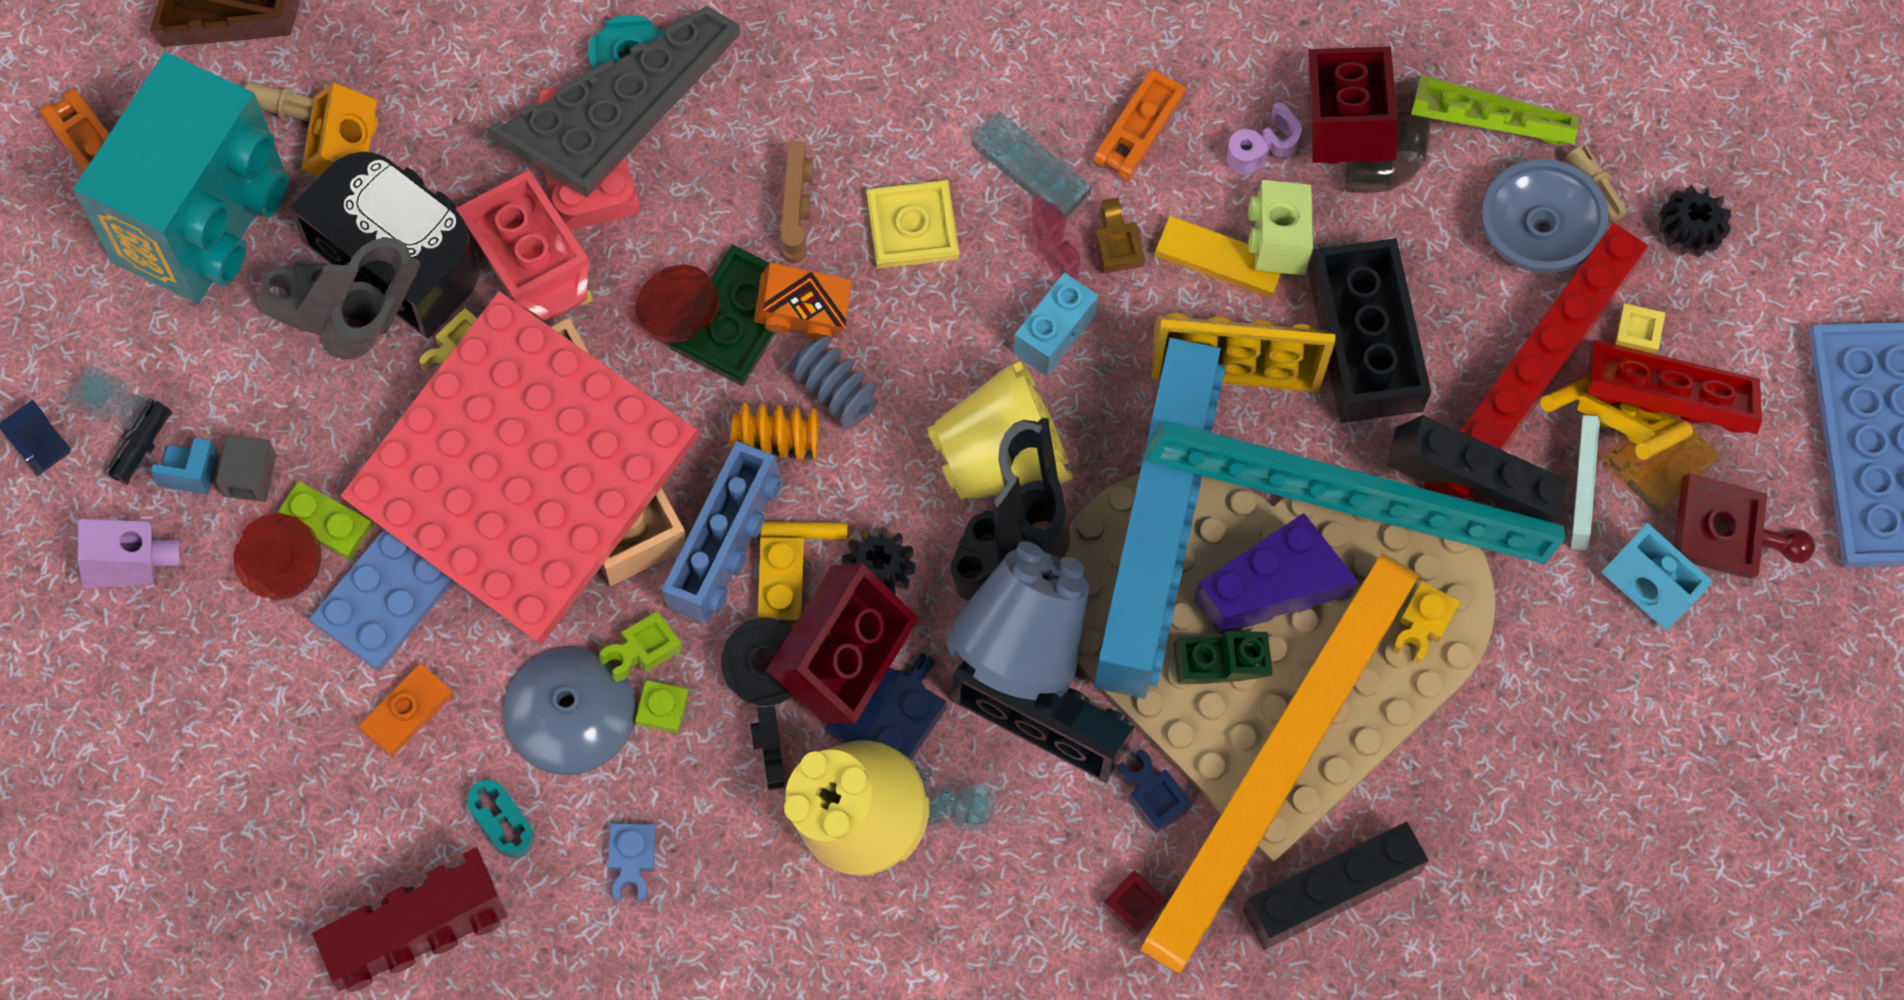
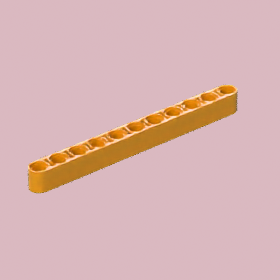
(1279, 764)

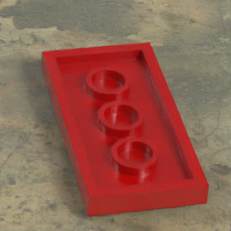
(1675, 387)

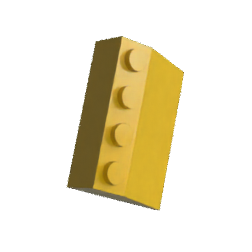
(1253, 351)

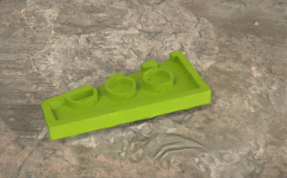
(1487, 110)

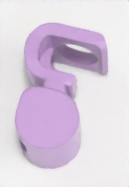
(1249, 149)

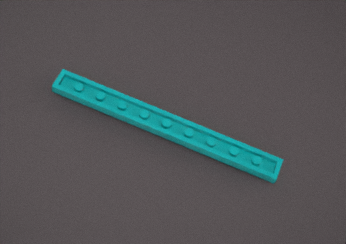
(1354, 492)

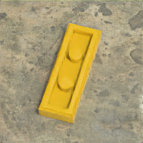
(1214, 256)

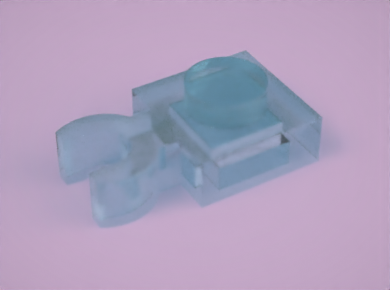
(103, 395)

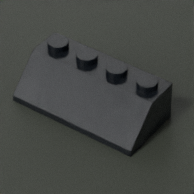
(1059, 725)

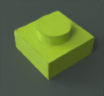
(662, 707)

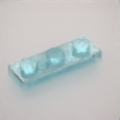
(1030, 164)

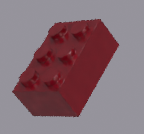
(1352, 105)
(843, 644)

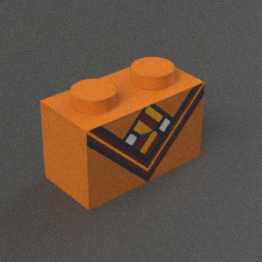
(802, 301)

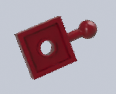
(1745, 516)

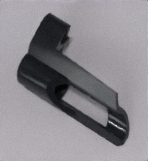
(1015, 511)

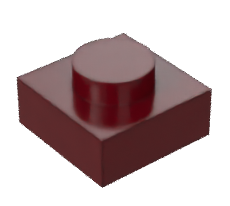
(1135, 903)

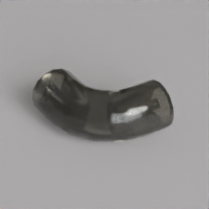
(1385, 176)

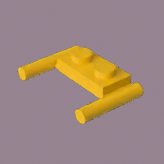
(1649, 430)
(783, 565)

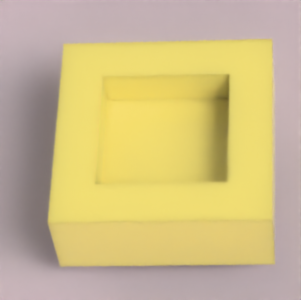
(1639, 328)

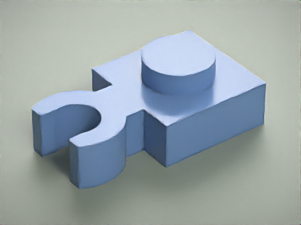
(631, 853)

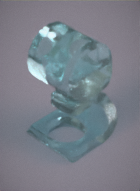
(970, 809)

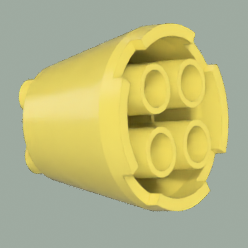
(974, 430)
(879, 809)

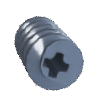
(833, 383)

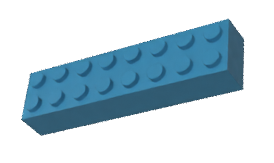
(1158, 529)

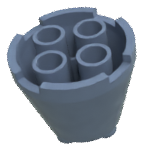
(1024, 624)

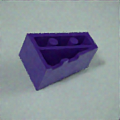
(1275, 577)

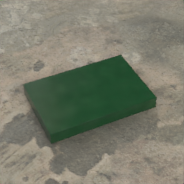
(732, 340)

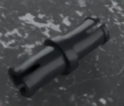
(138, 441)

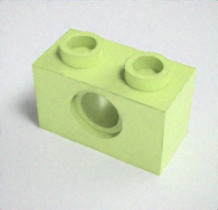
(1282, 227)

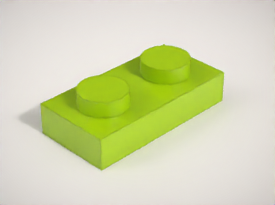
(332, 522)

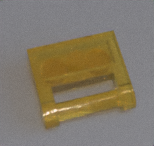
(1661, 477)

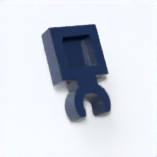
(1156, 797)

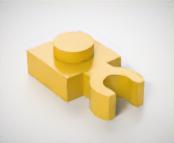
(1426, 617)

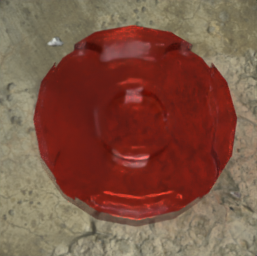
(677, 303)
(277, 556)

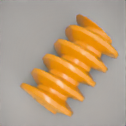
(777, 430)

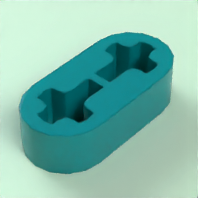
(509, 813)

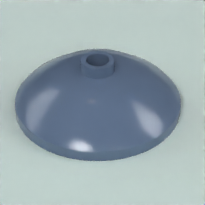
(1550, 196)
(575, 736)

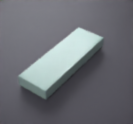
(1585, 482)

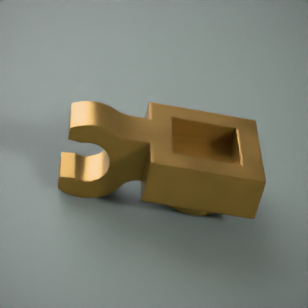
(1118, 242)

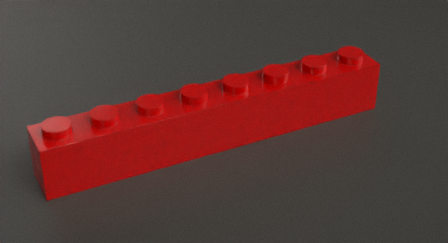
(1551, 345)

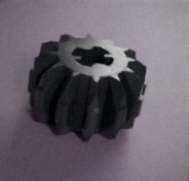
(1695, 220)
(895, 556)

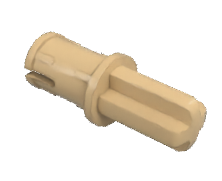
(281, 101)
(1585, 161)

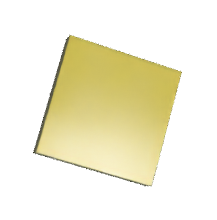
(912, 224)

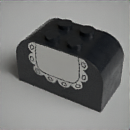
(374, 199)

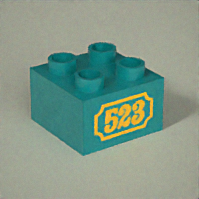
(183, 179)

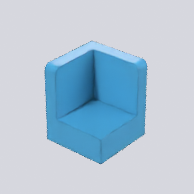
(187, 468)

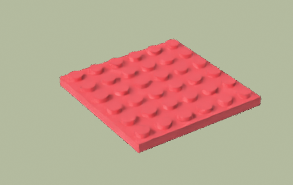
(520, 466)

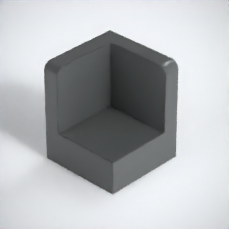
(246, 468)

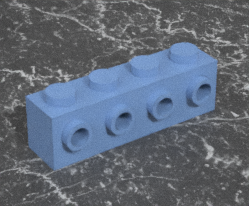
(722, 532)

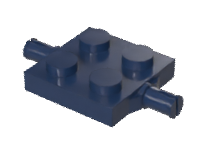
(898, 711)

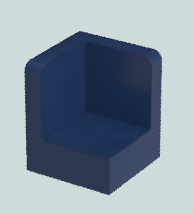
(34, 438)

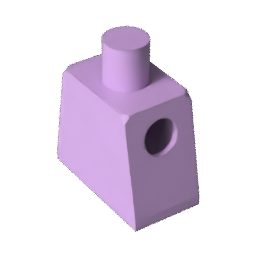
(121, 552)

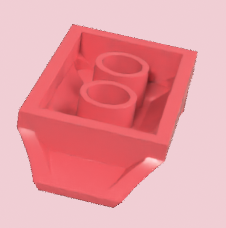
(609, 201)
(528, 246)

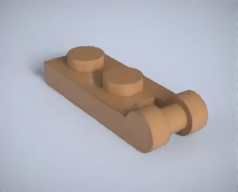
(795, 204)

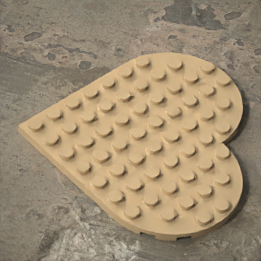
(1221, 727)

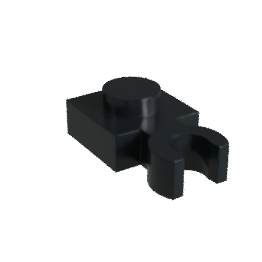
(766, 737)

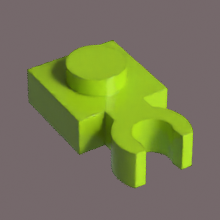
(644, 644)

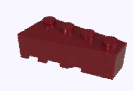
(411, 924)

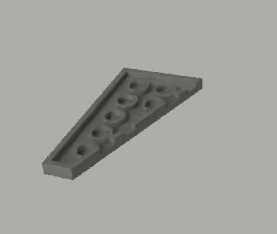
(613, 107)

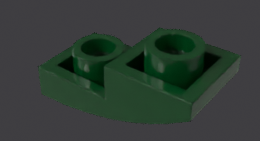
(1223, 658)

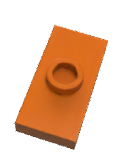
(405, 710)

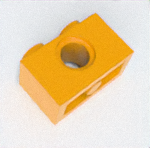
(337, 111)

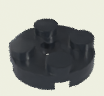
(742, 649)

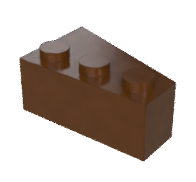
(221, 20)

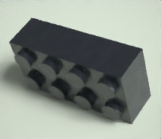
(1377, 348)

